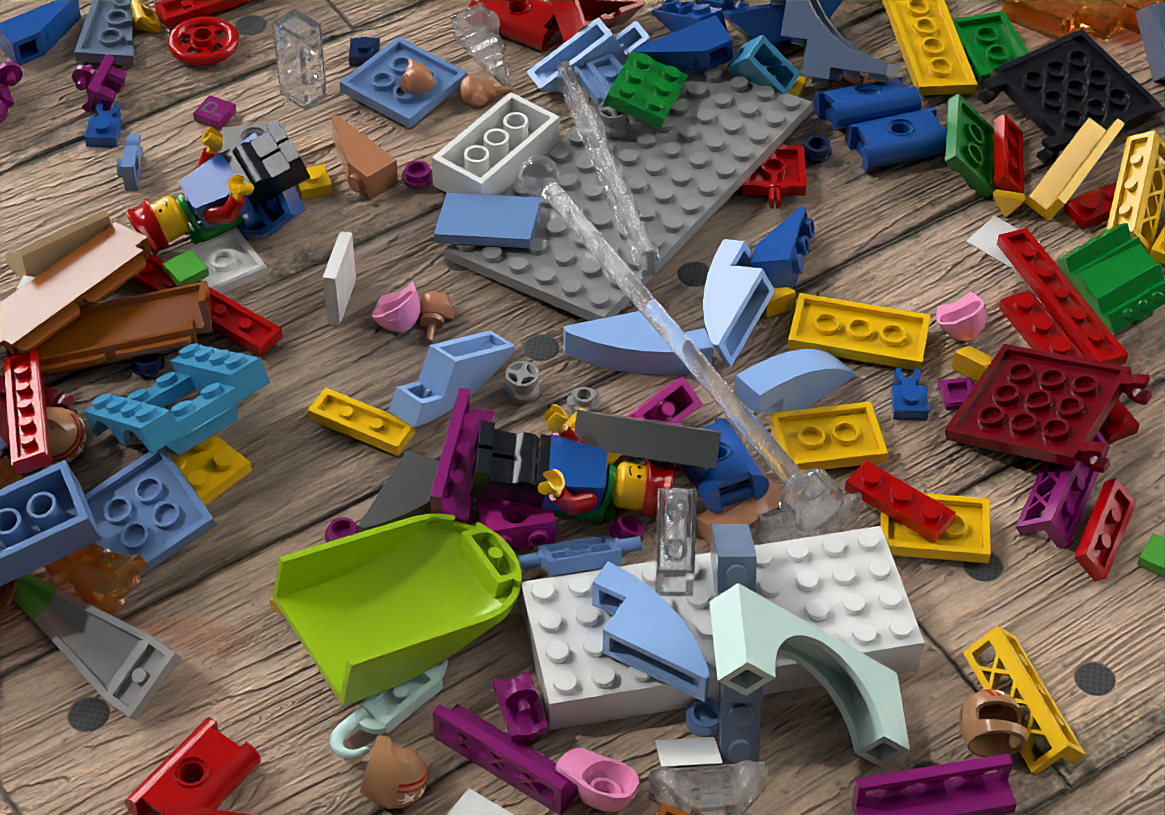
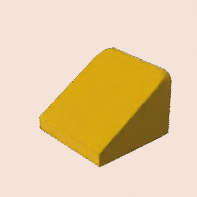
(781, 301)
(971, 362)

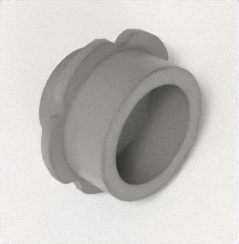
(584, 398)

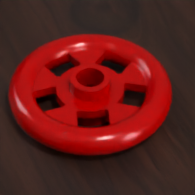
(203, 39)

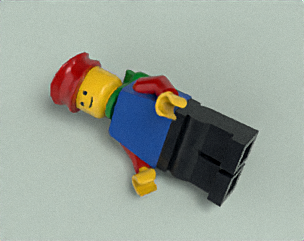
(221, 188)
(562, 473)

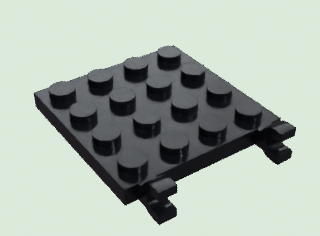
(1066, 86)

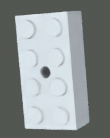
(494, 146)

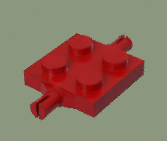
(779, 175)

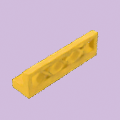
(1071, 167)
(1136, 187)
(1035, 695)

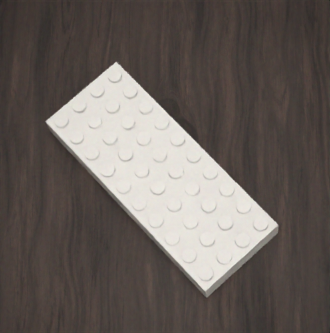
(829, 580)

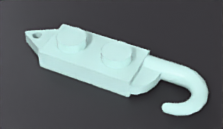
(387, 709)

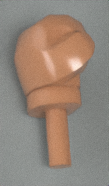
(417, 78)
(479, 91)
(433, 312)

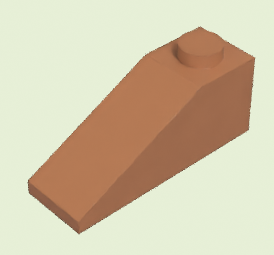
(364, 163)

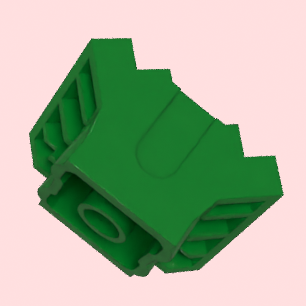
(1116, 277)

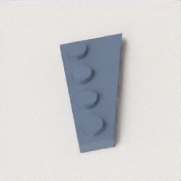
(107, 31)

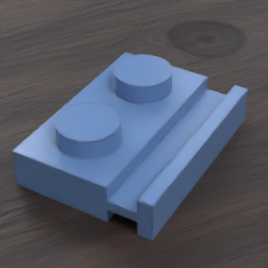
(599, 76)

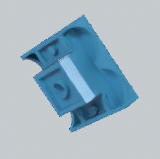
(220, 380)

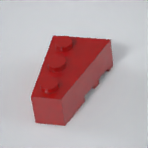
(577, 14)

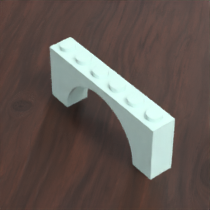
(754, 630)

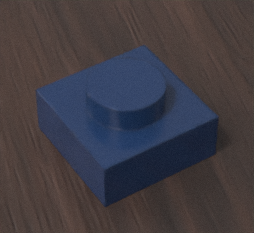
(362, 50)

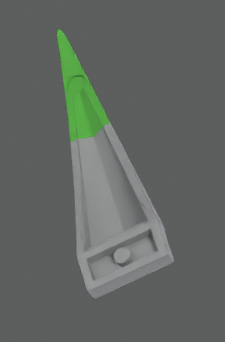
(111, 654)

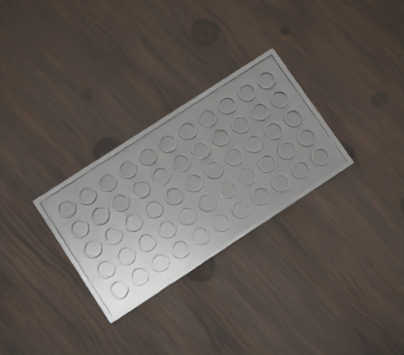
(675, 173)

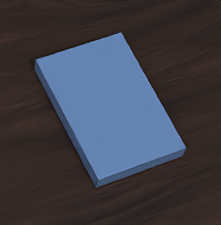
(488, 220)

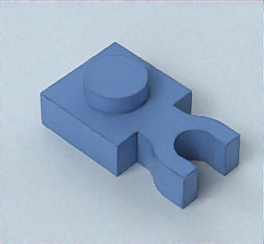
(129, 165)

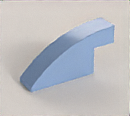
(587, 45)
(733, 298)
(629, 345)
(447, 367)
(791, 380)
(648, 632)

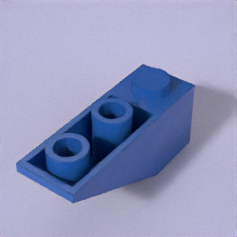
(679, 15)
(37, 30)
(693, 48)
(784, 249)

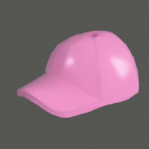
(398, 310)
(964, 318)
(599, 780)

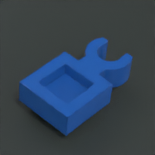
(104, 129)
(908, 397)

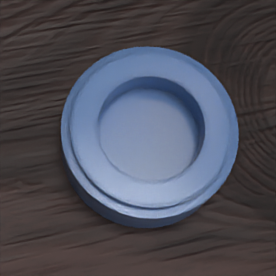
(703, 717)

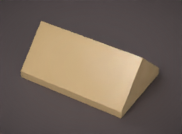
(48, 251)

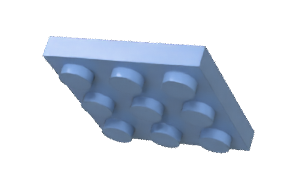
(379, 80)
(148, 510)

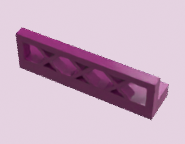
(453, 477)
(1063, 503)
(509, 761)
(967, 794)

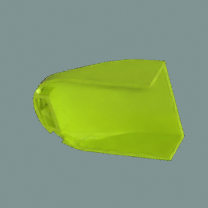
(395, 599)

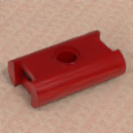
(524, 20)
(201, 756)

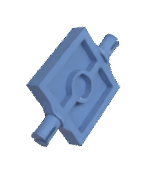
(579, 554)

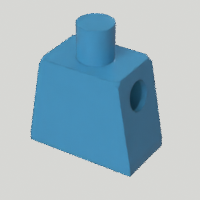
(763, 65)

